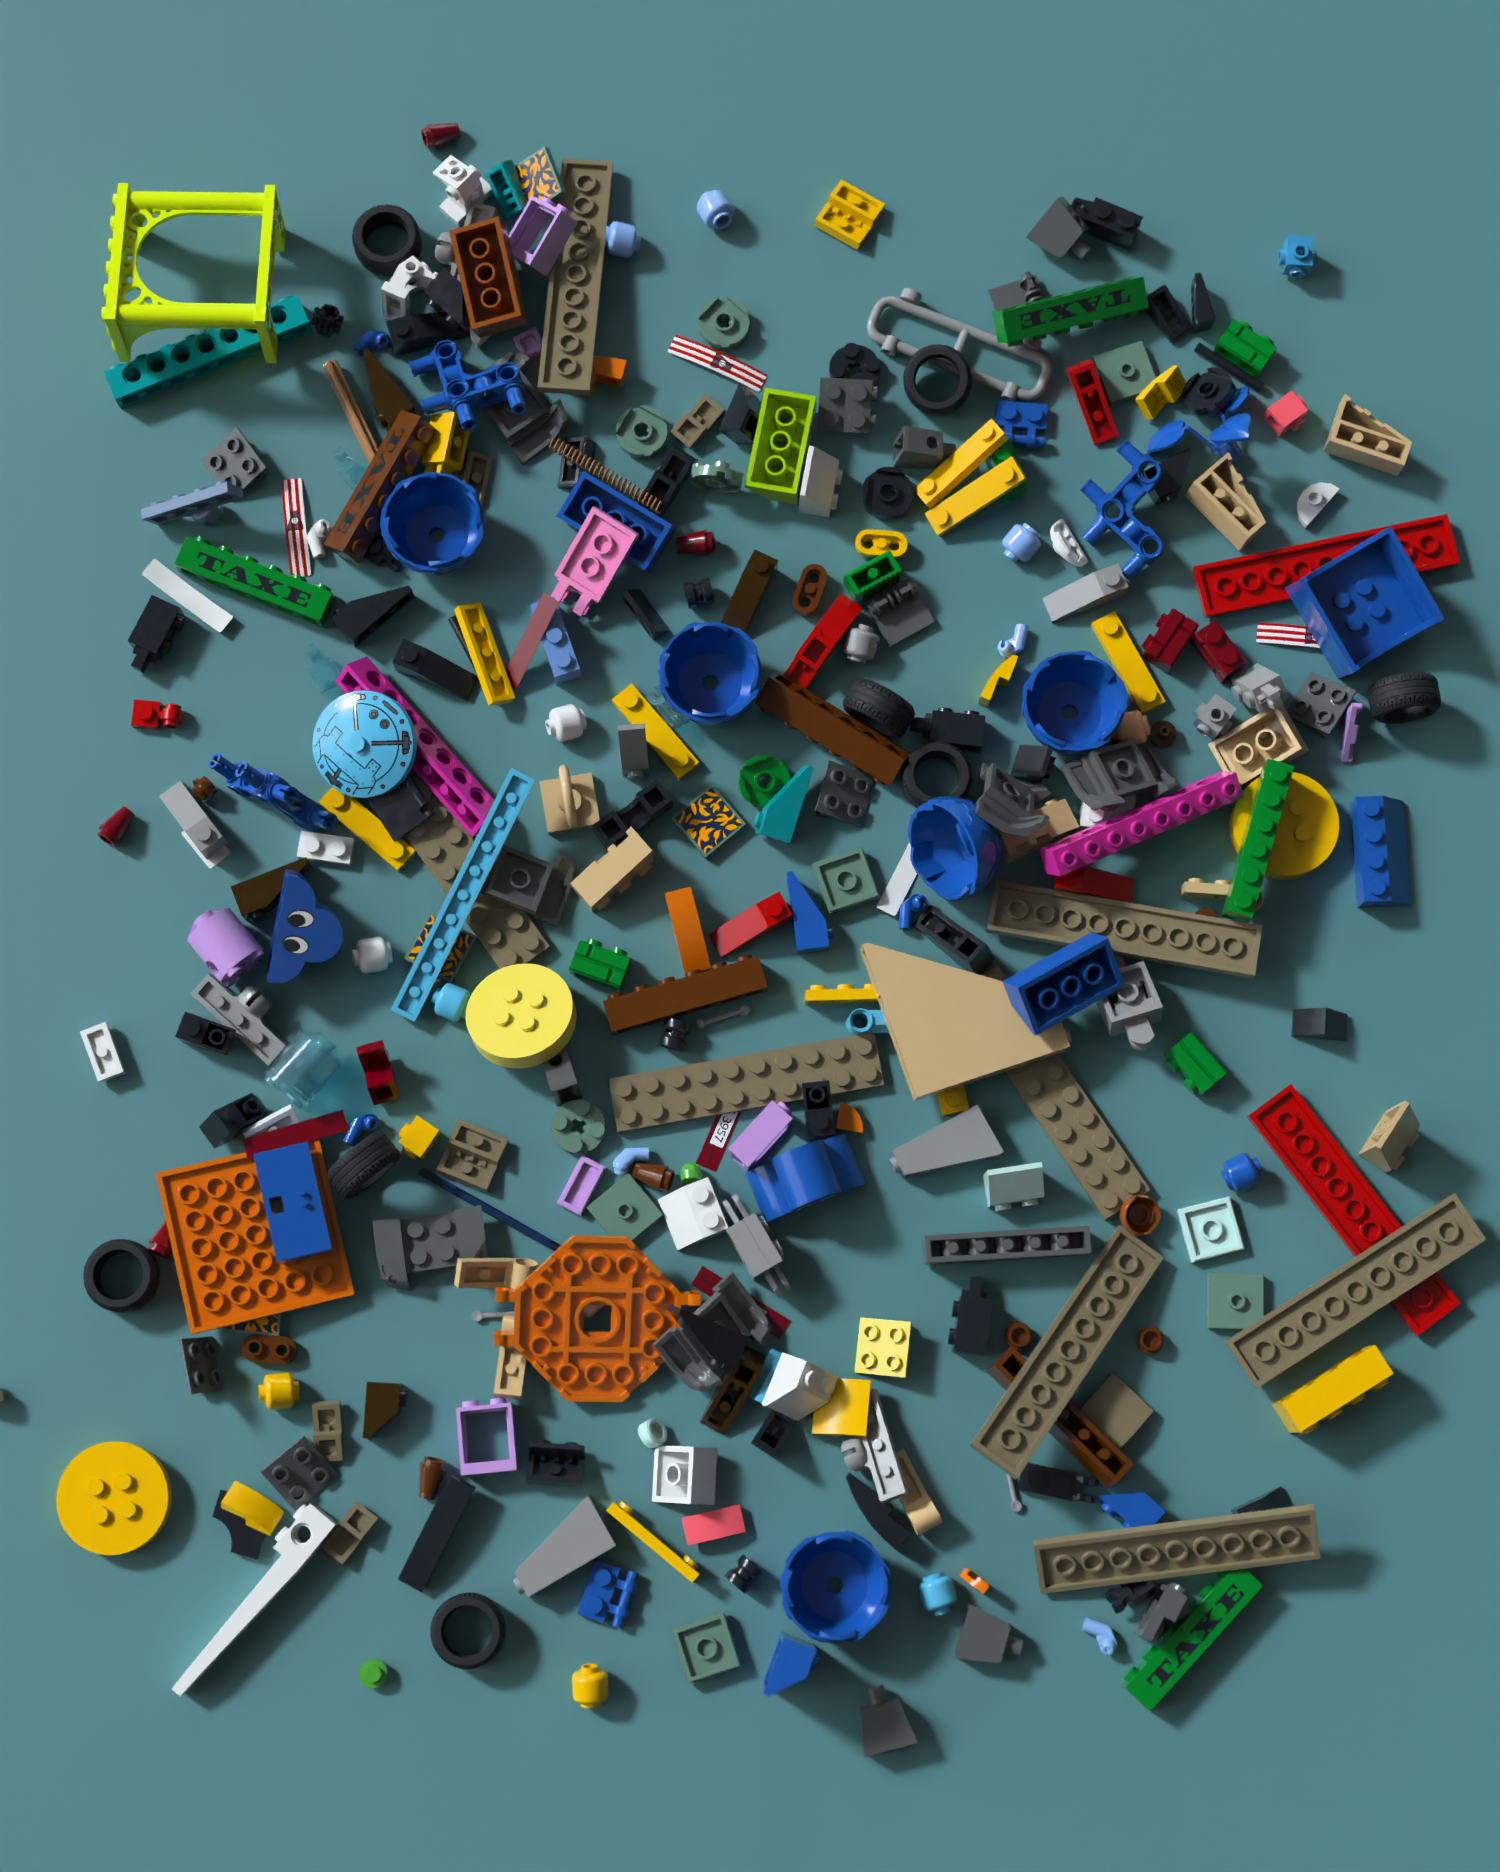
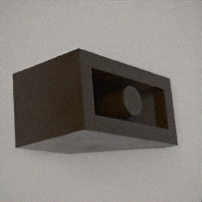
(382, 1406)

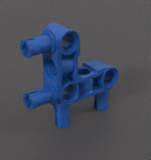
(466, 392)
(1127, 496)
(274, 792)

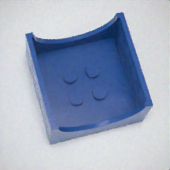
(1364, 602)

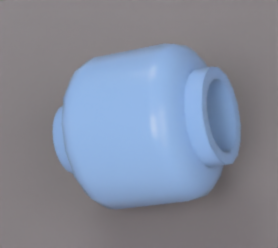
(715, 209)
(621, 239)
(1021, 543)

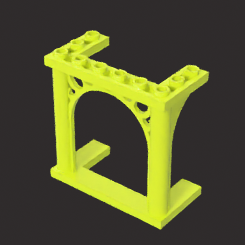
(132, 318)

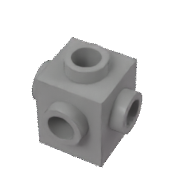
(1214, 717)

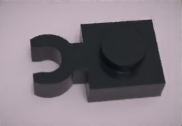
(379, 553)
(1134, 1592)

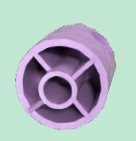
(225, 945)

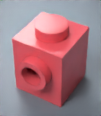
(1286, 413)

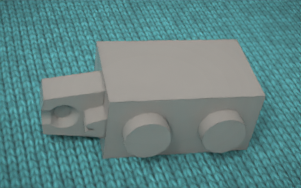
(1259, 688)

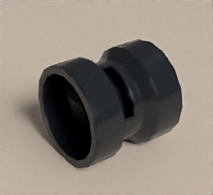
(693, 596)
(674, 1034)
(743, 1574)

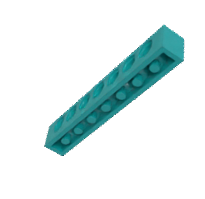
(199, 362)

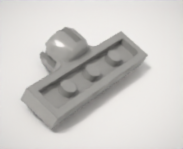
(444, 252)
(243, 1014)
(877, 1454)

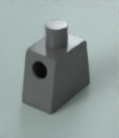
(1061, 231)
(920, 448)
(562, 1078)
(985, 1637)
(884, 1723)

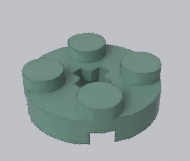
(724, 337)
(645, 446)
(716, 476)
(593, 1130)

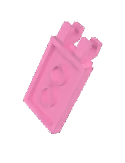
(593, 559)

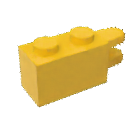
(448, 445)

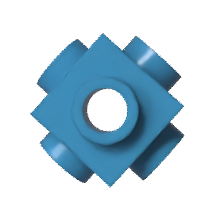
(1297, 256)

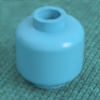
(451, 1002)
(937, 1593)

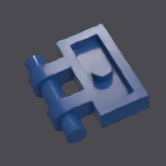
(1022, 417)
(599, 1591)

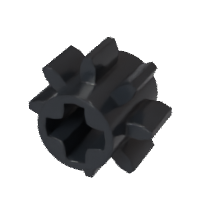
(327, 320)

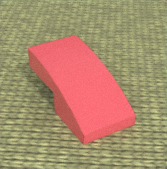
(713, 1524)

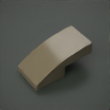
(698, 421)
(328, 1429)
(349, 1533)

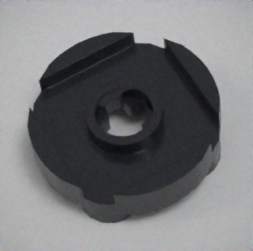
(854, 355)
(1213, 402)
(878, 482)

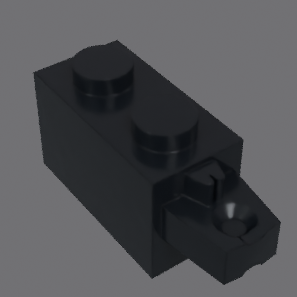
(1108, 221)
(155, 632)
(957, 729)
(972, 1320)

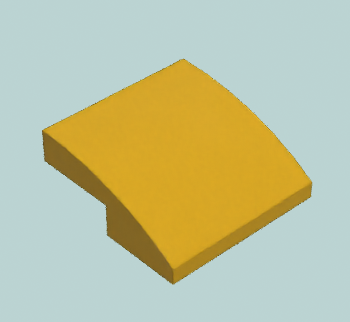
(849, 214)
(846, 1410)

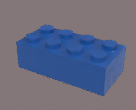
(652, 530)

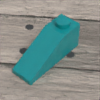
(782, 811)

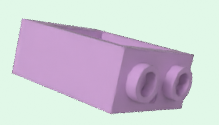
(553, 241)
(760, 1135)
(473, 1407)

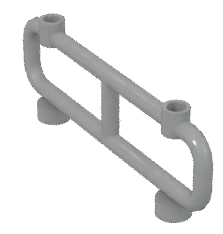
(909, 303)

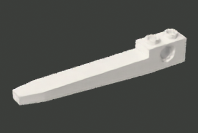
(293, 1558)

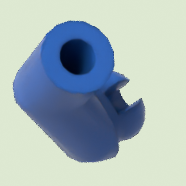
(371, 339)
(909, 909)
(361, 1125)

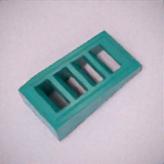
(496, 183)

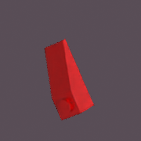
(1092, 401)
(1096, 883)
(751, 924)

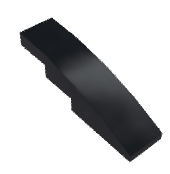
(436, 1533)

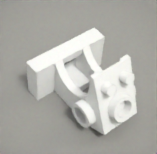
(461, 184)
(396, 292)

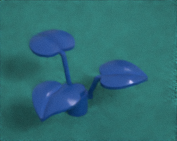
(1224, 437)

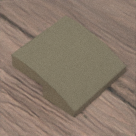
(472, 1156)
(1116, 1410)

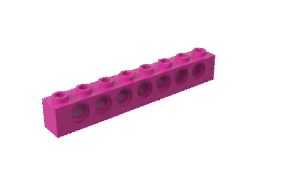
(433, 759)
(1141, 823)

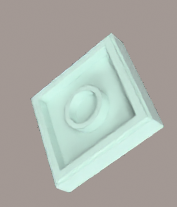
(1210, 1229)

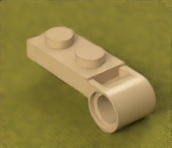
(1198, 889)
(493, 1272)
(510, 1367)
(917, 1503)

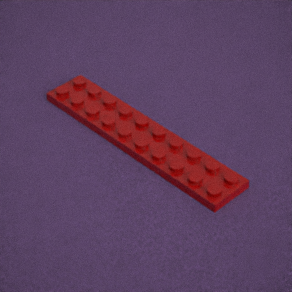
(1262, 577)
(1343, 1196)

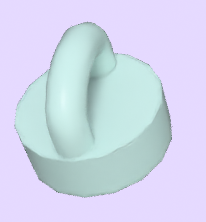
(652, 1433)

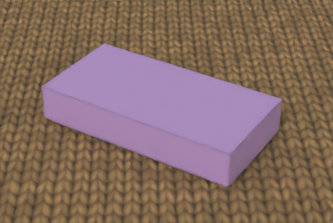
(581, 1185)

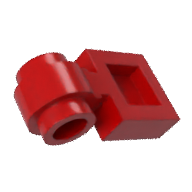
(150, 713)

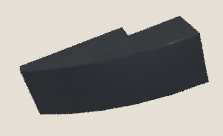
(669, 479)
(877, 1513)

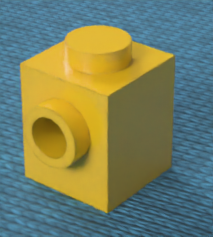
(418, 1138)

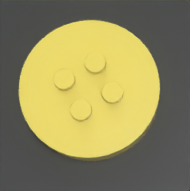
(521, 1016)

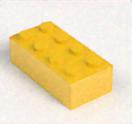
(1332, 1389)

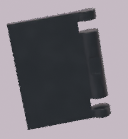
(401, 808)

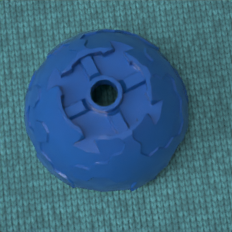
(427, 505)
(705, 653)
(1080, 683)
(953, 847)
(843, 1614)

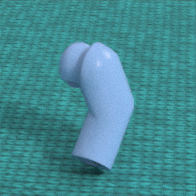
(1015, 644)
(627, 1157)
(1104, 1635)

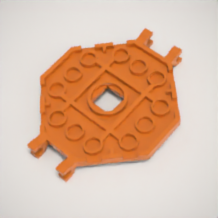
(551, 1317)

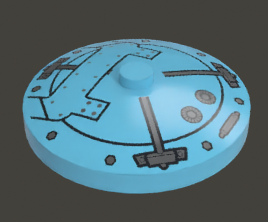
(364, 744)

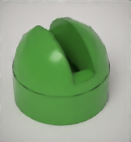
(690, 1173)

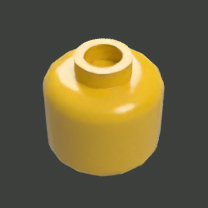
(279, 1391)
(590, 1686)

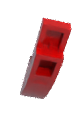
(823, 640)

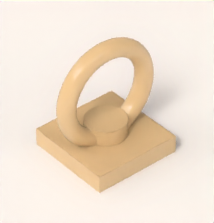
(569, 802)

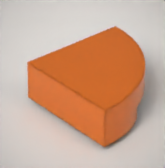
(849, 1119)
(975, 1581)

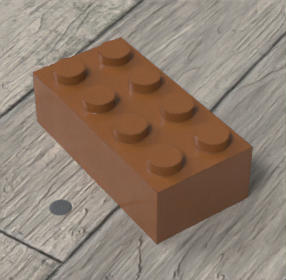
(488, 277)

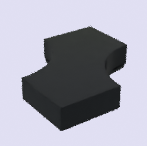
(245, 1540)

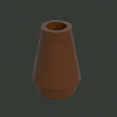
(655, 1176)
(431, 1476)

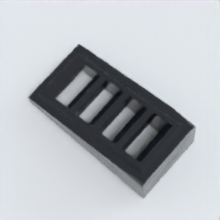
(1201, 307)
(1159, 319)

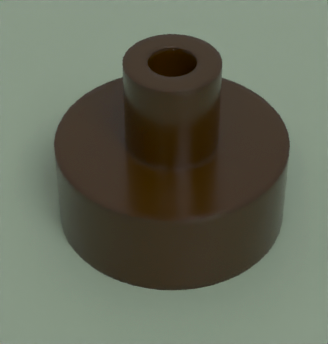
(1160, 739)

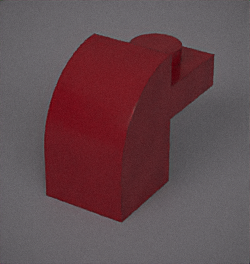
(378, 1072)

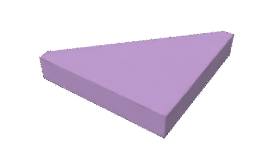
(1349, 732)

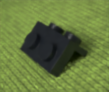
(556, 1464)

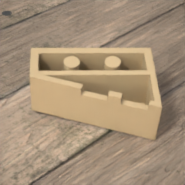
(1366, 440)
(1226, 502)
(1059, 825)
(613, 871)

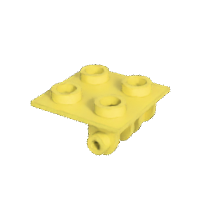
(883, 1347)

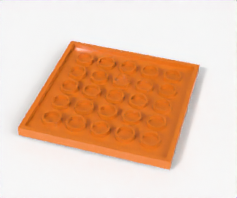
(228, 1250)

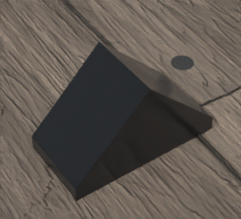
(1319, 1024)
(773, 1433)

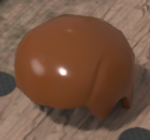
(1140, 1215)

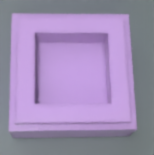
(529, 343)

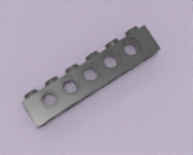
(1006, 1245)

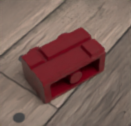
(1169, 641)
(1218, 651)

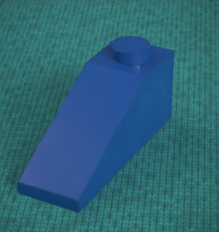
(808, 922)

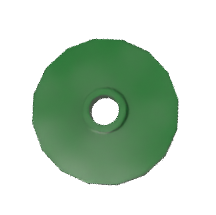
(753, 770)

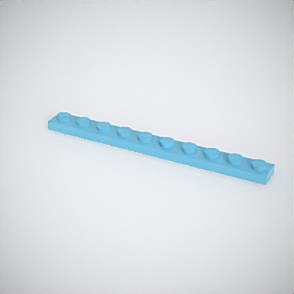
(463, 894)

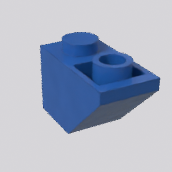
(1132, 1508)

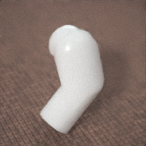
(317, 536)

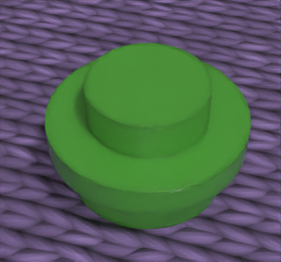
(373, 1673)

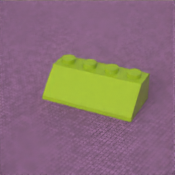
(781, 445)

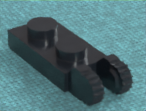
(1054, 1483)

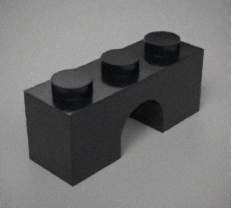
(643, 810)

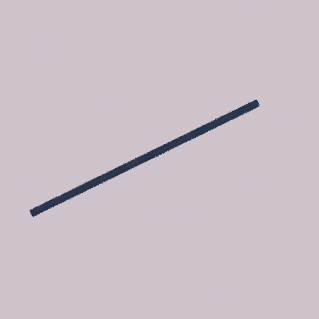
(489, 1209)

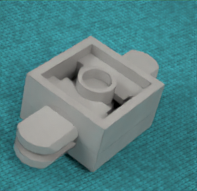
(1132, 1006)
(754, 1245)

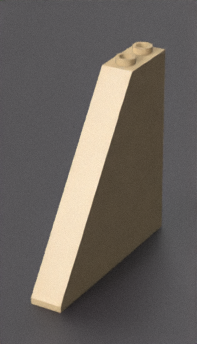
(951, 1022)

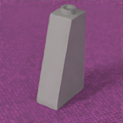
(953, 1143)
(568, 1547)

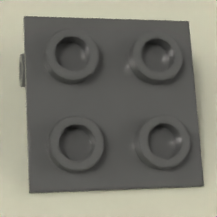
(1017, 292)
(235, 461)
(899, 612)
(1320, 703)
(844, 794)
(201, 1365)
(299, 1473)

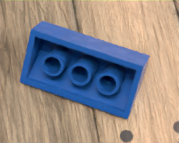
(1380, 852)
(1064, 982)
(789, 1664)

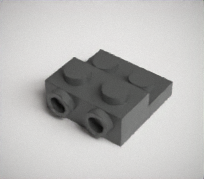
(846, 405)
(1165, 1604)

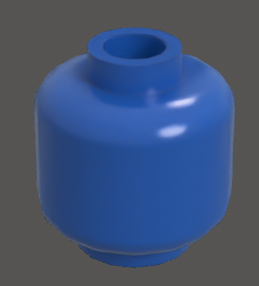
(1242, 1172)

